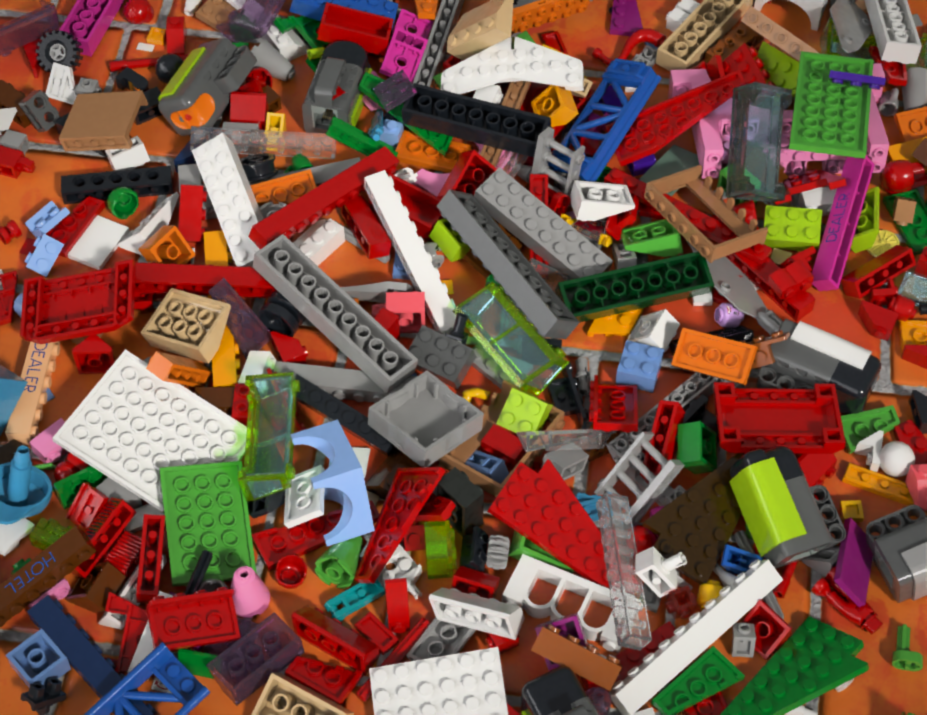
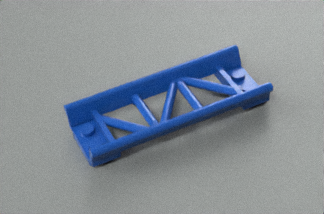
(618, 74)
(169, 671)

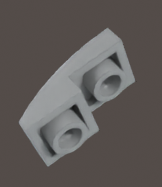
(647, 56)

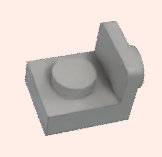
(743, 640)

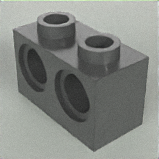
(37, 114)

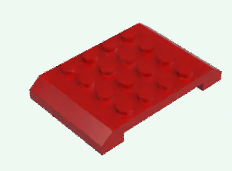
(766, 418)

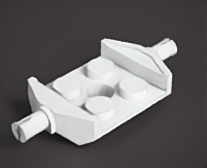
(405, 568)

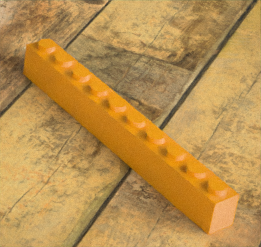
(224, 361)

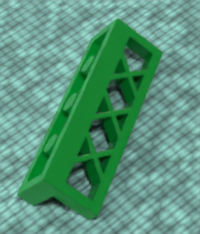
(355, 138)

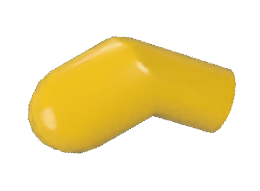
(475, 392)

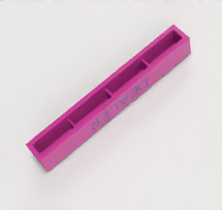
(842, 224)

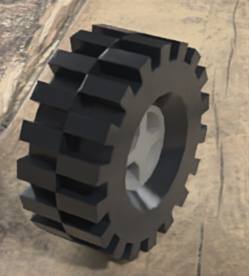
(52, 48)

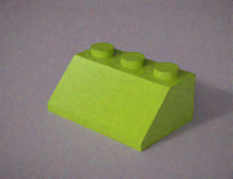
(868, 222)

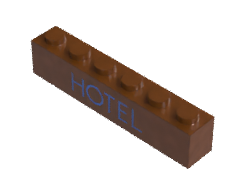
(43, 572)

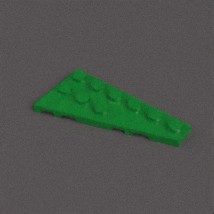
(437, 140)

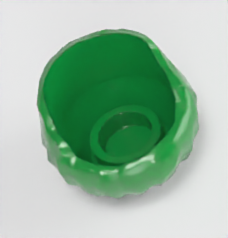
(123, 202)

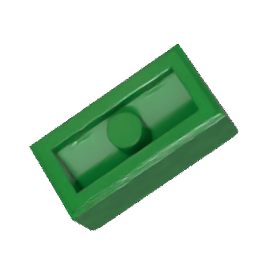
(196, 662)

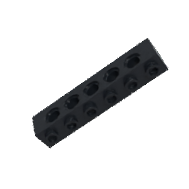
(143, 181)

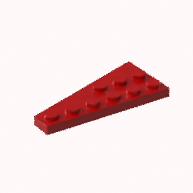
(401, 507)

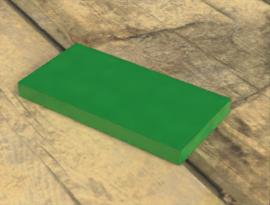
(915, 233)

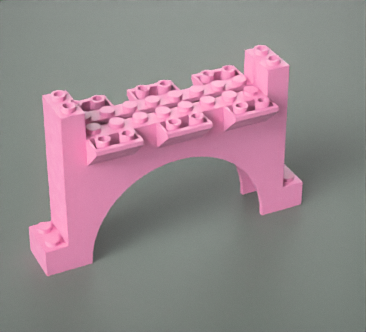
(713, 132)

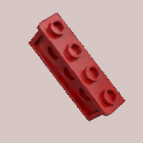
(749, 64)
(613, 407)
(193, 619)

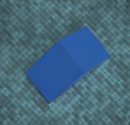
(737, 560)

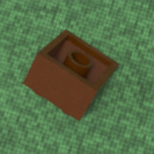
(93, 590)

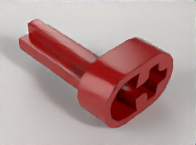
(558, 200)

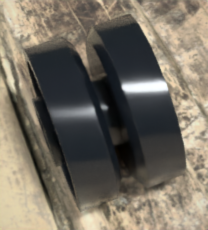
(280, 315)

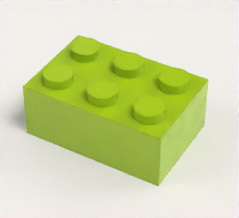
(792, 228)

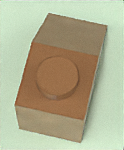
(903, 210)

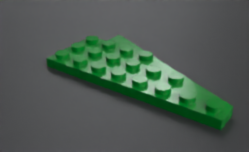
(802, 669)

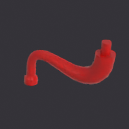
(642, 35)

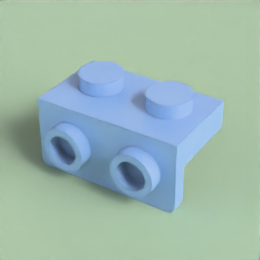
(44, 255)

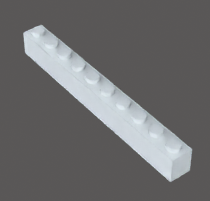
(411, 250)
(694, 637)

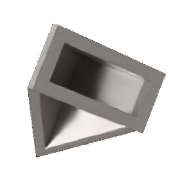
(823, 561)

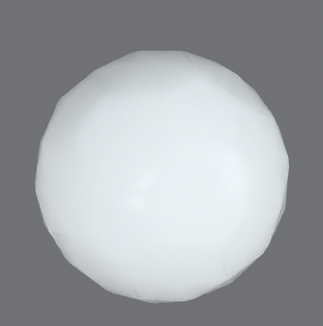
(896, 458)

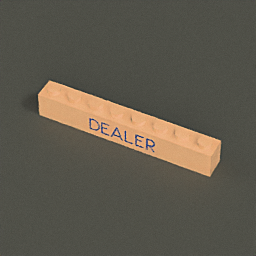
(28, 411)

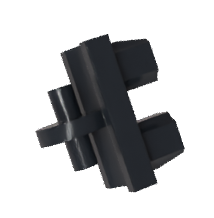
(42, 697)

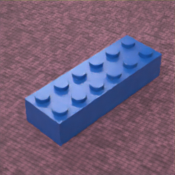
(315, 8)

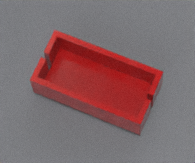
(357, 26)
(420, 206)

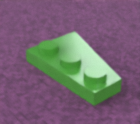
(865, 423)

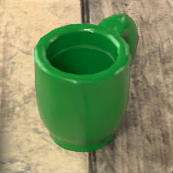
(298, 163)

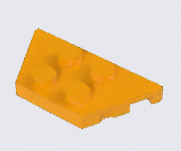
(617, 324)

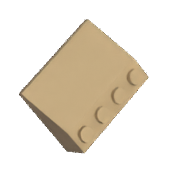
(481, 28)
(187, 325)
(290, 697)

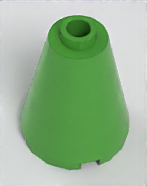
(340, 563)

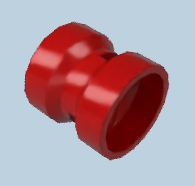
(9, 232)

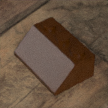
(383, 477)

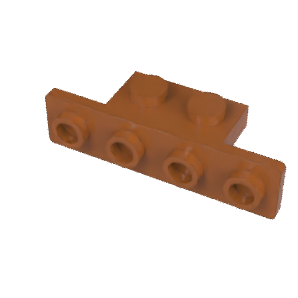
(764, 353)

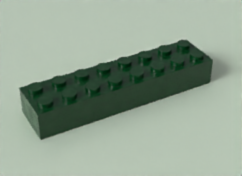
(636, 286)

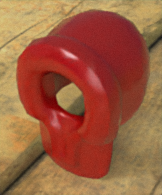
(902, 176)

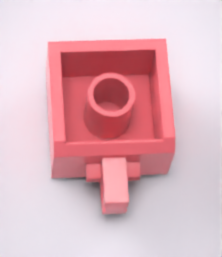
(409, 307)

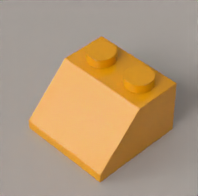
(557, 104)

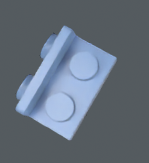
(46, 219)

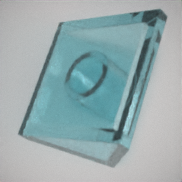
(914, 287)

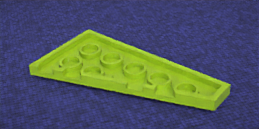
(780, 67)

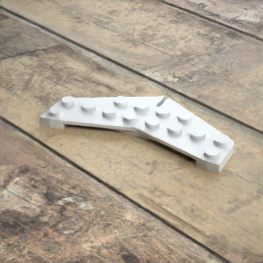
(523, 63)

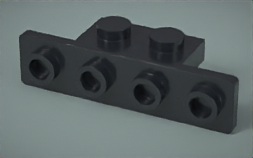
(566, 397)

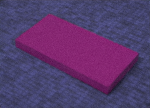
(854, 563)

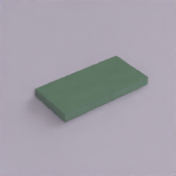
(673, 161)

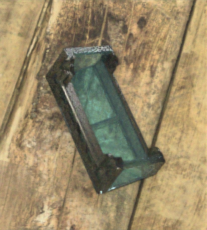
(756, 142)

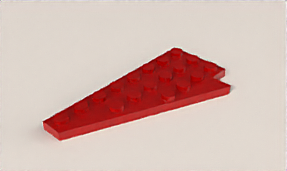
(553, 519)

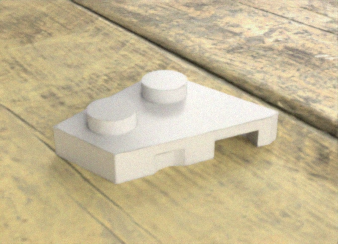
(61, 84)

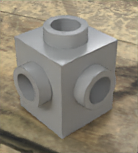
(87, 86)

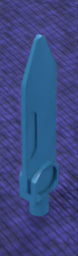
(377, 125)

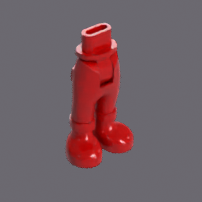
(861, 616)

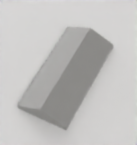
(440, 640)

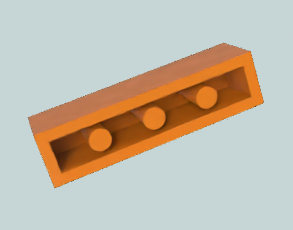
(178, 369)

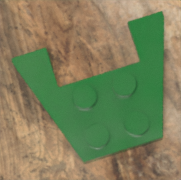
(307, 28)

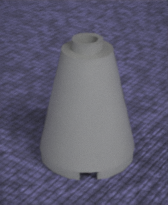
(273, 61)
(915, 91)

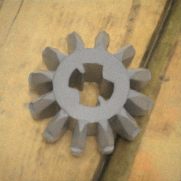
(497, 552)

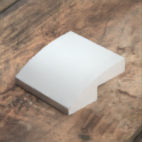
(12, 534)

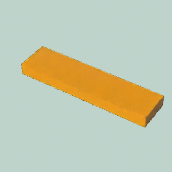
(877, 484)

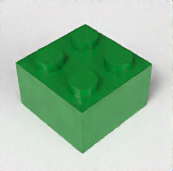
(697, 447)

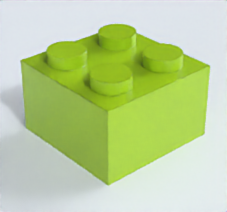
(524, 412)

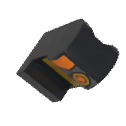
(131, 80)

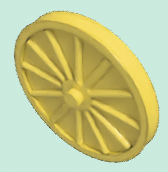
(884, 241)

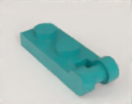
(354, 599)

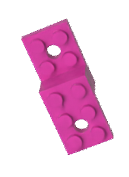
(406, 45)

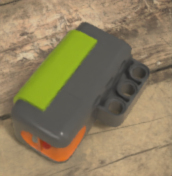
(205, 84)

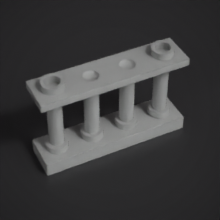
(544, 155)
(657, 483)

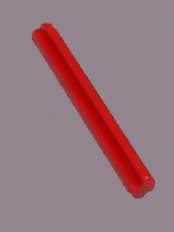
(397, 654)

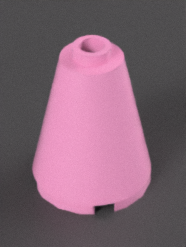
(250, 592)

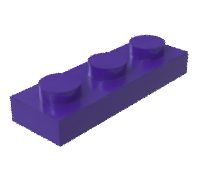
(856, 79)

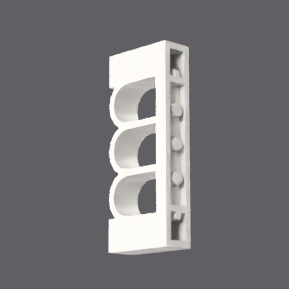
(524, 579)

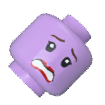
(728, 315)

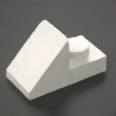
(871, 448)

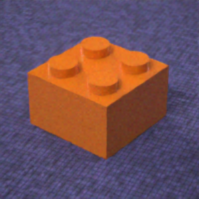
(167, 247)

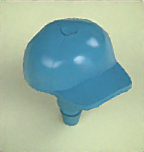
(23, 488)

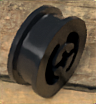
(259, 166)

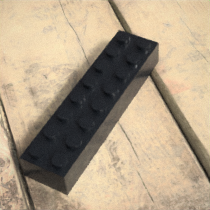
(474, 120)

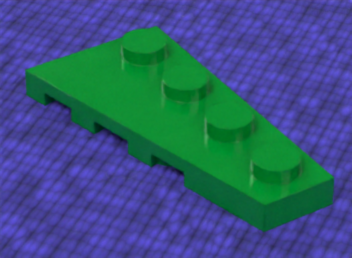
(69, 486)
(701, 680)

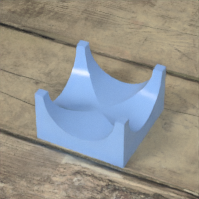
(341, 480)

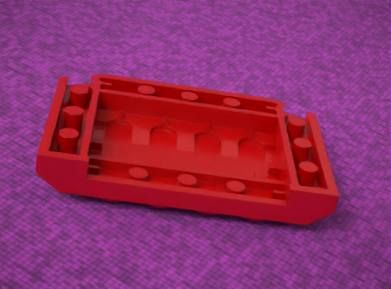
(78, 304)

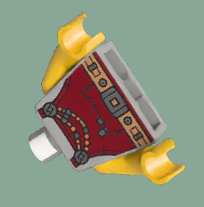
(591, 230)

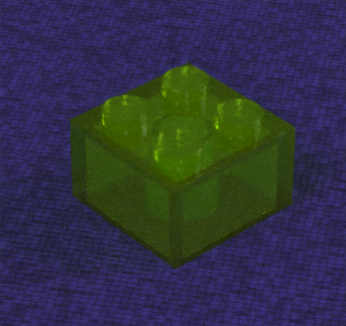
(440, 549)

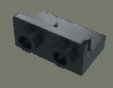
(474, 549)

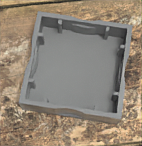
(425, 419)

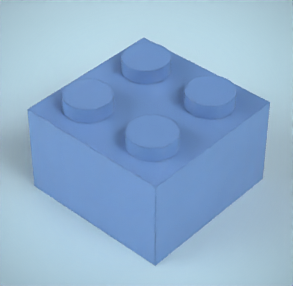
(639, 366)
(38, 659)

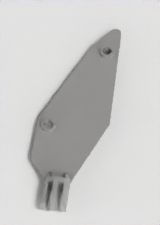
(850, 24)
(741, 293)

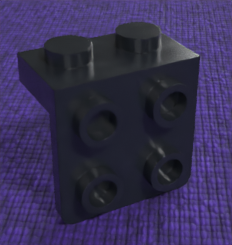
(698, 411)

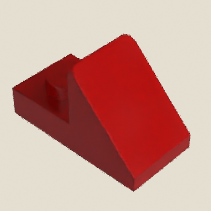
(805, 256)

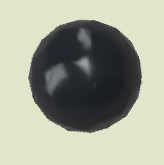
(167, 66)

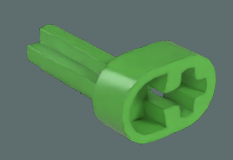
(902, 657)

